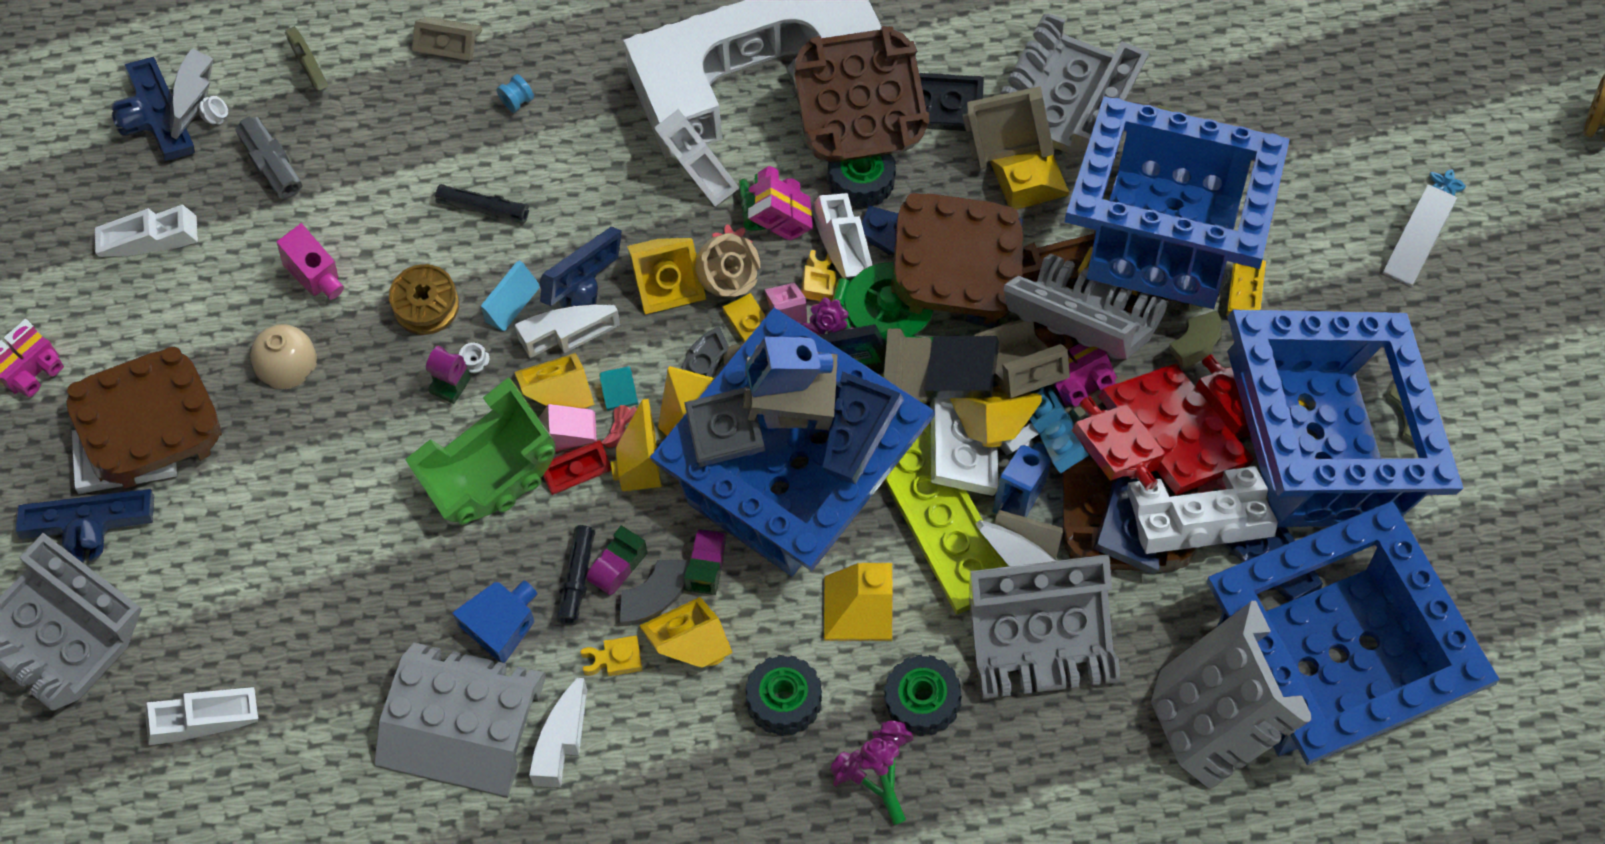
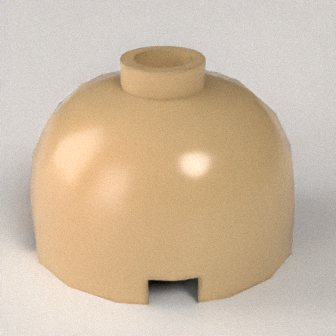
(727, 265)
(283, 356)

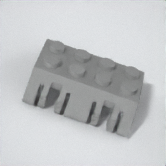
(1073, 80)
(1088, 314)
(1042, 622)
(61, 625)
(1224, 701)
(456, 719)

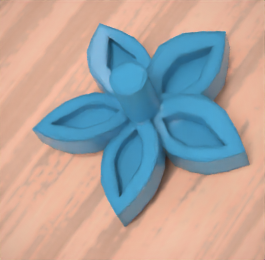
(1447, 182)

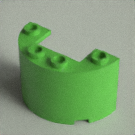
(489, 461)

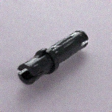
(495, 206)
(574, 587)

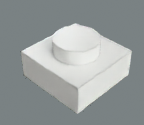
(1022, 438)

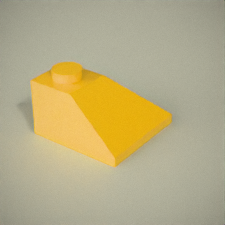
(1029, 179)
(665, 273)
(557, 383)
(679, 388)
(995, 417)
(633, 453)
(859, 603)
(689, 634)

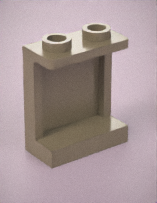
(1008, 126)
(1025, 360)
(813, 403)

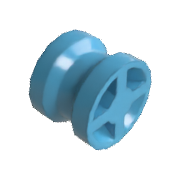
(515, 93)

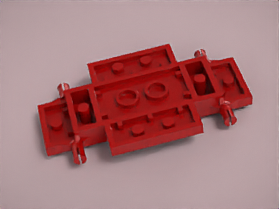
(1168, 427)

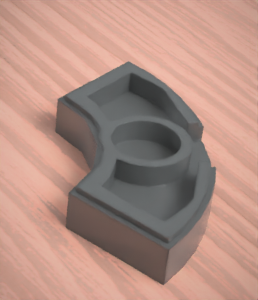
(706, 353)
(655, 594)

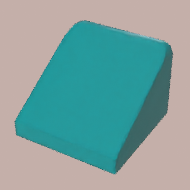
(618, 388)

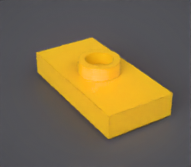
(1246, 287)
(744, 315)

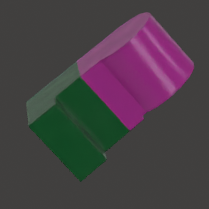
(448, 374)
(617, 561)
(706, 562)

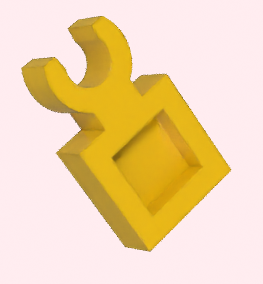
(818, 279)
(619, 657)

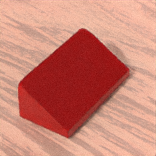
(576, 467)

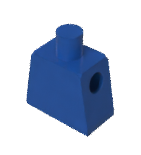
(785, 365)
(1026, 472)
(498, 618)

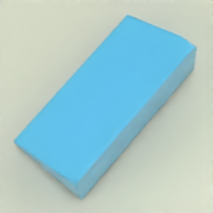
(509, 297)

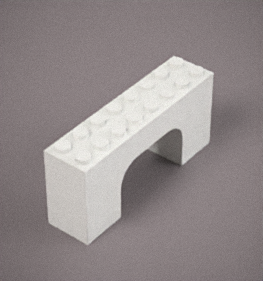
(682, 59)

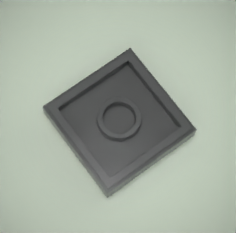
(722, 428)

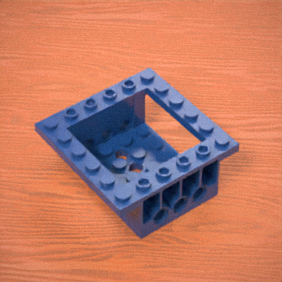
(1183, 166)
(1315, 360)
(817, 507)
(1423, 642)

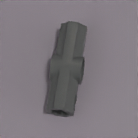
(268, 157)

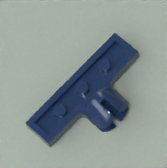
(150, 109)
(575, 275)
(85, 519)

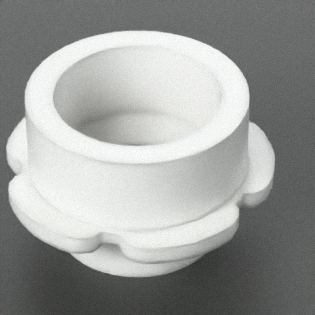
(213, 110)
(474, 350)

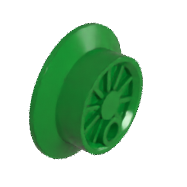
(872, 301)

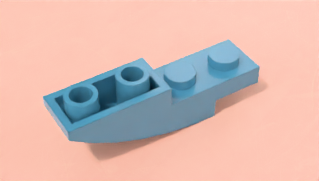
(1055, 429)

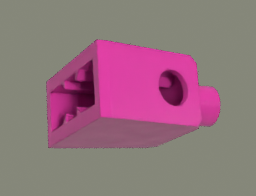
(309, 262)

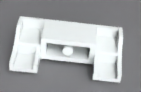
(1204, 517)

